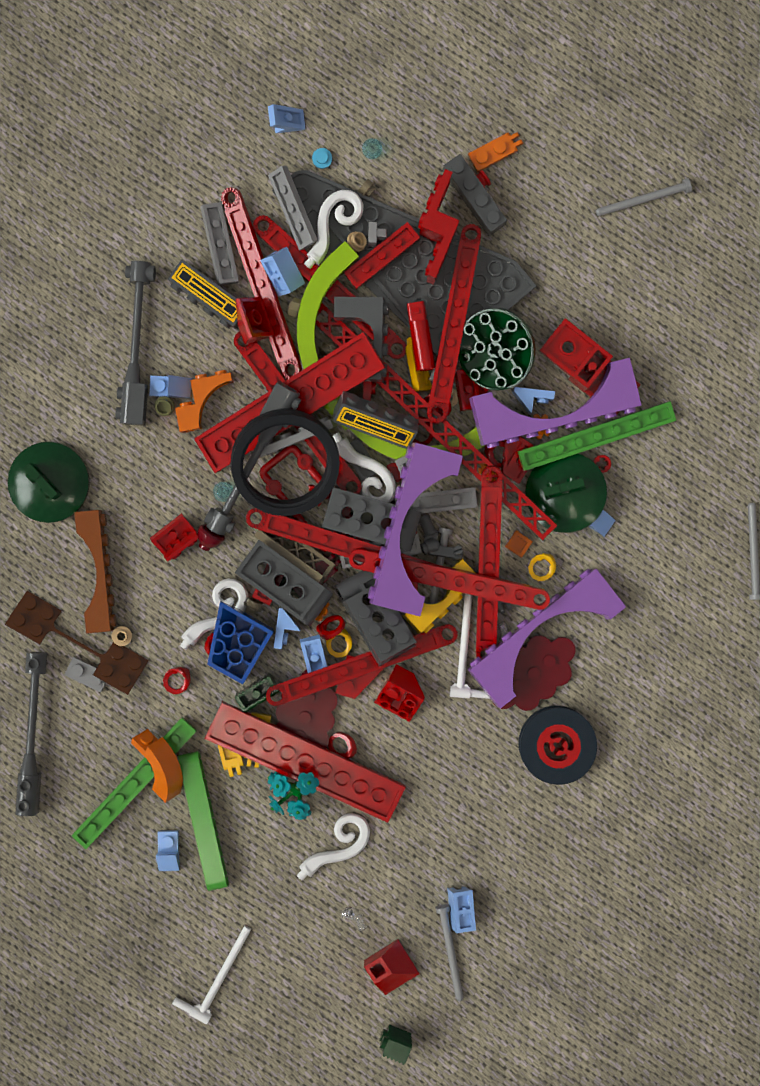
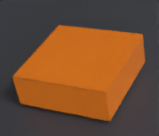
(518, 544)

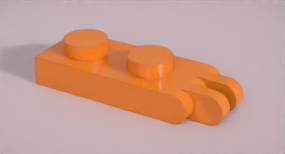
(494, 151)

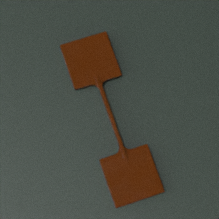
(36, 618)

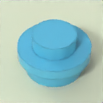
(322, 158)

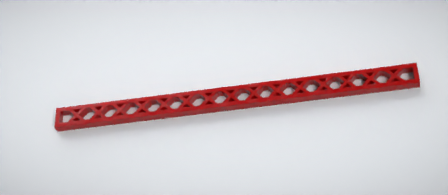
(336, 339)

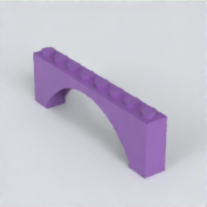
(615, 394)
(392, 585)
(496, 668)

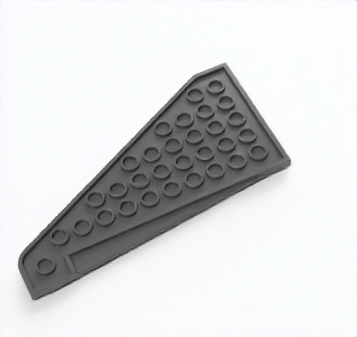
(496, 280)

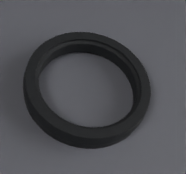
(288, 506)

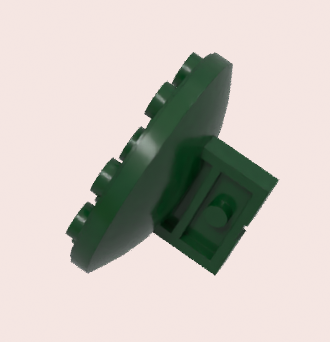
(497, 349)
(48, 482)
(568, 492)

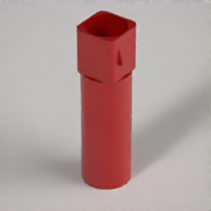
(420, 336)

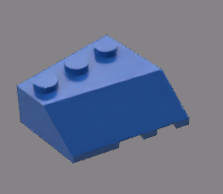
(237, 642)

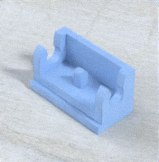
(282, 271)
(461, 910)

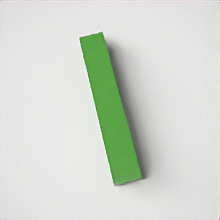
(202, 821)

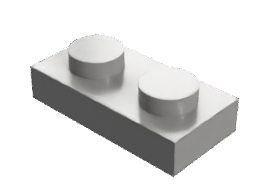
(83, 673)

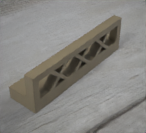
(295, 560)

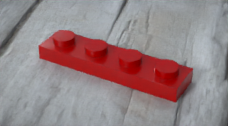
(382, 255)

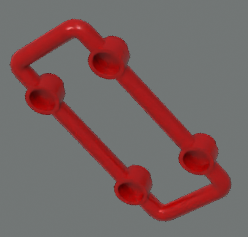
(304, 462)

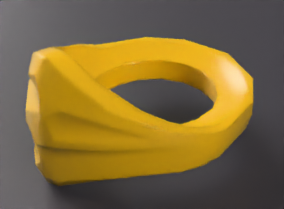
(552, 568)
(348, 639)

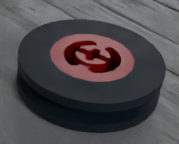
(577, 758)

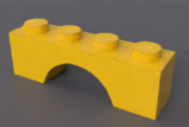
(432, 611)

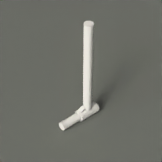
(461, 689)
(201, 1011)

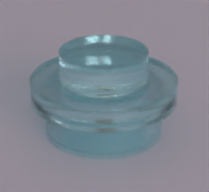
(372, 148)
(222, 491)

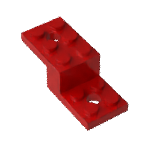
(438, 226)
(584, 364)

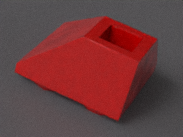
(401, 693)
(390, 967)

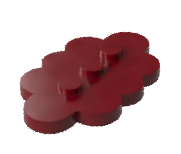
(539, 670)
(309, 716)

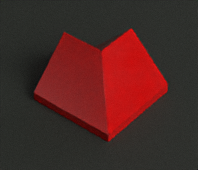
(253, 319)

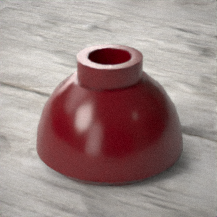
(208, 538)

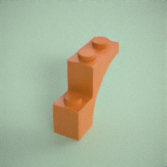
(203, 387)

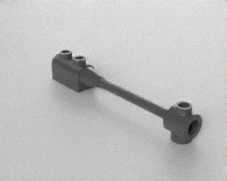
(133, 393)
(281, 397)
(29, 786)

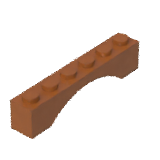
(91, 529)

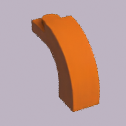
(164, 763)

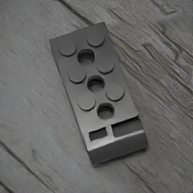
(379, 509)
(352, 593)
(304, 608)

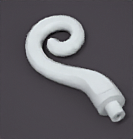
(321, 247)
(349, 454)
(199, 628)
(319, 859)

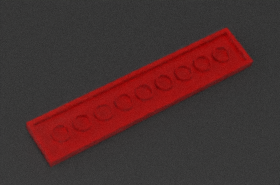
(317, 387)
(295, 755)

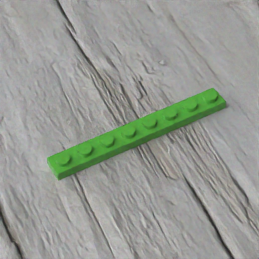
(596, 435)
(128, 788)

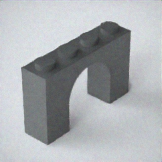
(371, 311)

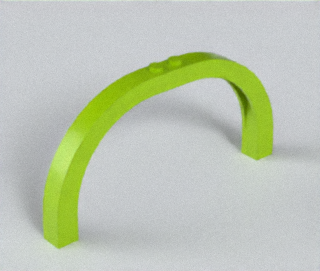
(311, 301)

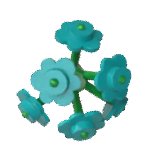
(306, 784)

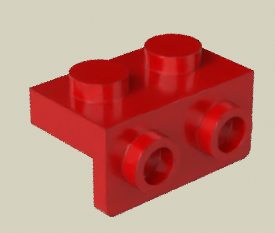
(175, 537)

